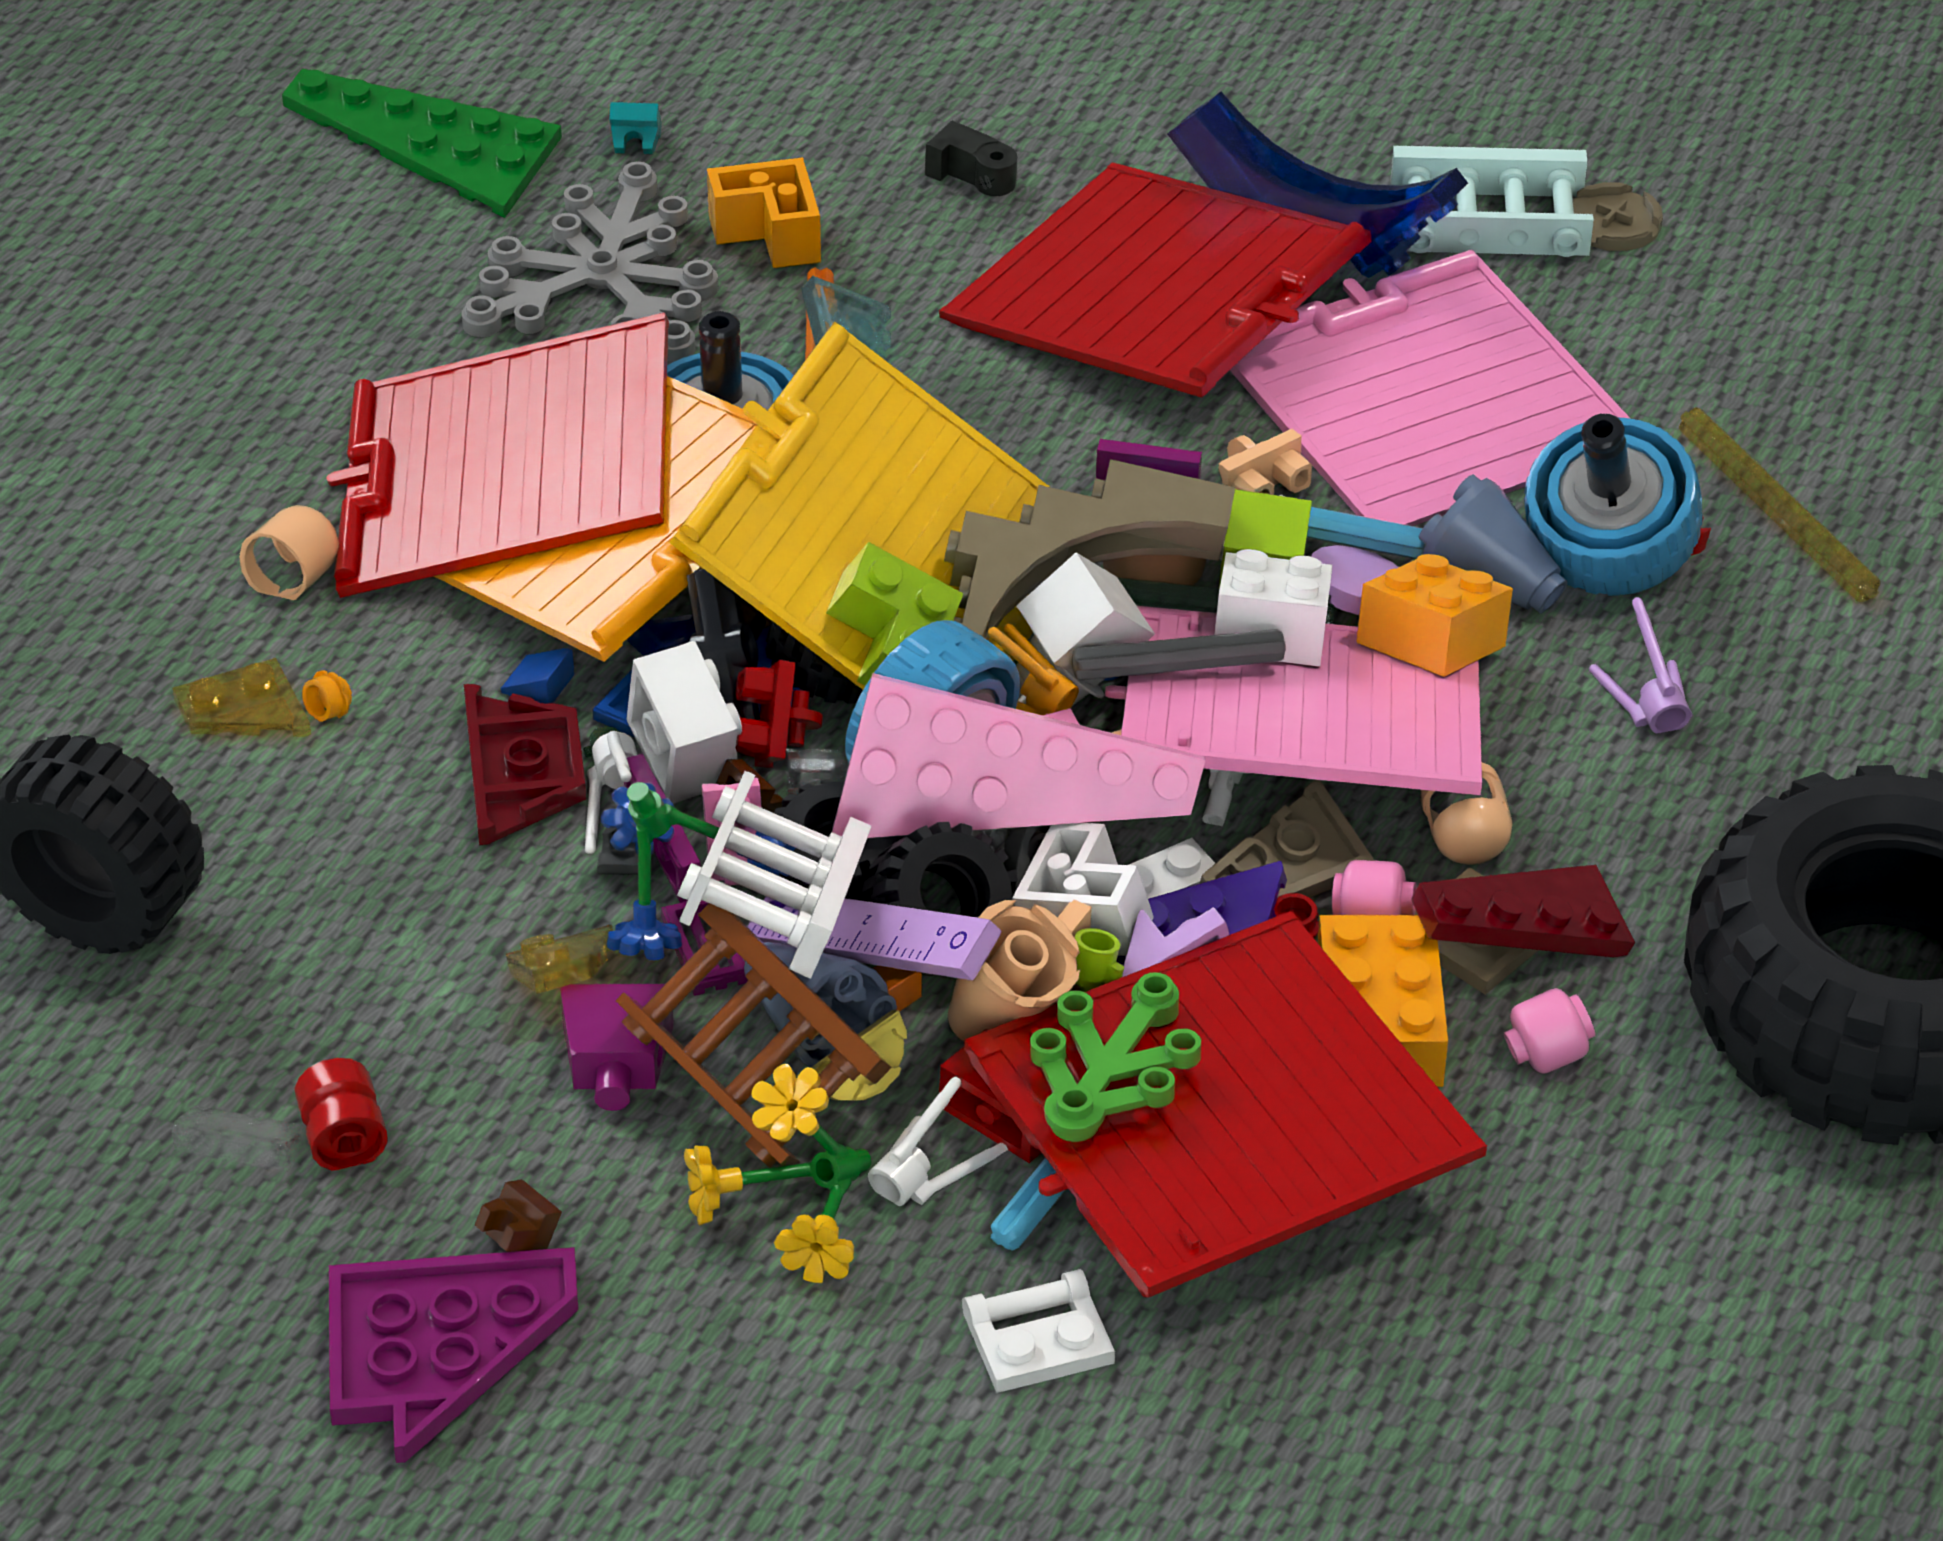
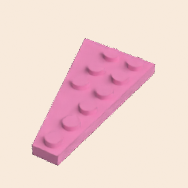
(992, 766)

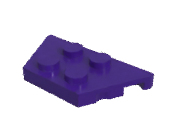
(1239, 899)

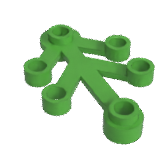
(1080, 1108)

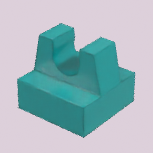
(635, 121)

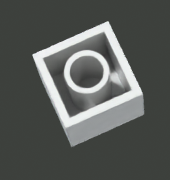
(1082, 609)

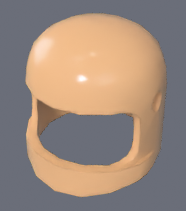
(298, 536)
(1474, 827)

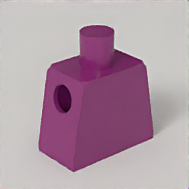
(602, 1049)

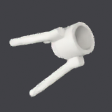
(610, 768)
(905, 1167)

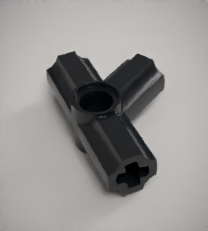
(725, 634)

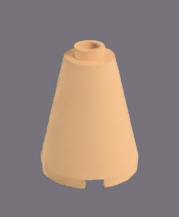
(1022, 973)

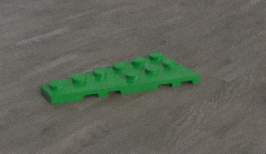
(464, 146)

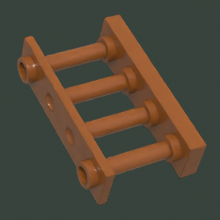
(765, 979)

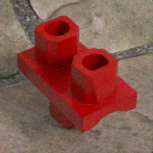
(773, 690)

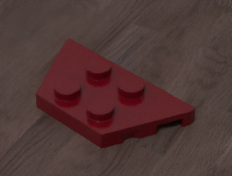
(521, 761)

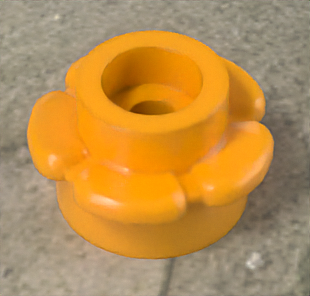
(326, 691)

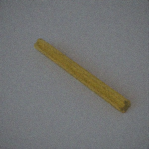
(1780, 505)

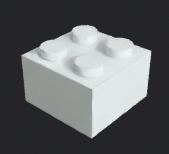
(1279, 595)
(681, 719)

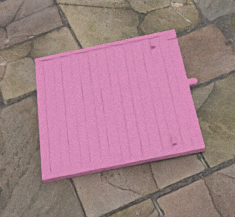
(1420, 388)
(1341, 722)

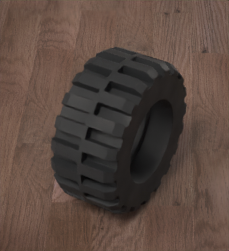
(95, 844)

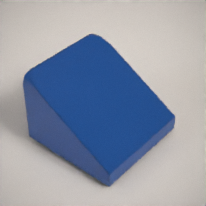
(541, 675)

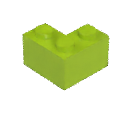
(889, 602)

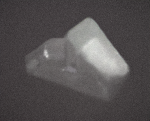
(811, 766)

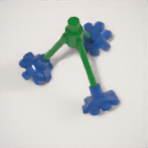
(639, 820)

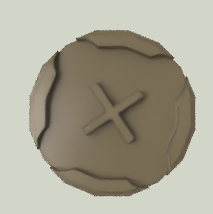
(1620, 216)

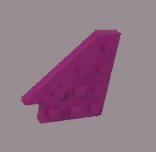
(437, 1333)

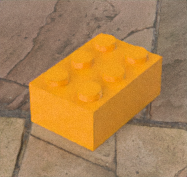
(1397, 976)

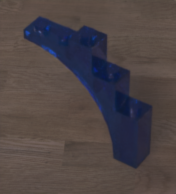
(1246, 163)

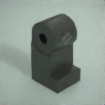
(972, 158)

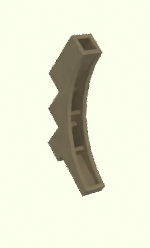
(1125, 516)

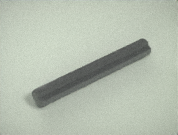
(1178, 654)

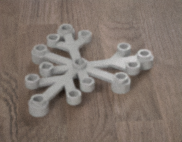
(598, 267)

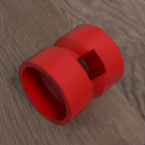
(340, 1114)

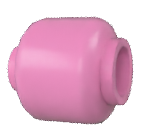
(1372, 889)
(1549, 1031)

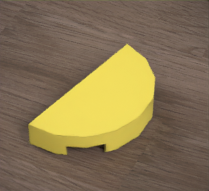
(886, 1039)

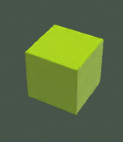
(1267, 524)

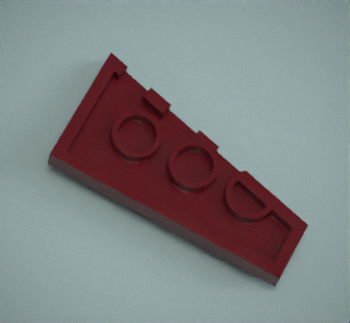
(1527, 910)

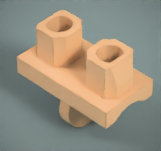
(1266, 464)

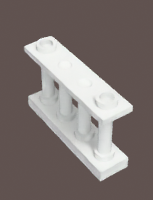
(816, 905)

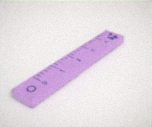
(904, 938)

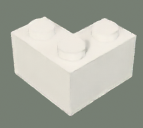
(1081, 866)

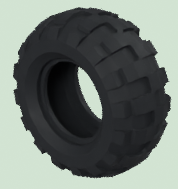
(1781, 999)

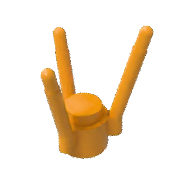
(1045, 686)

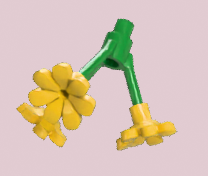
(789, 1107)

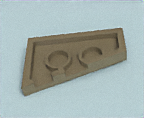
(1308, 839)

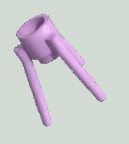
(1662, 698)

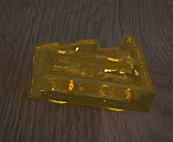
(242, 702)
(552, 963)

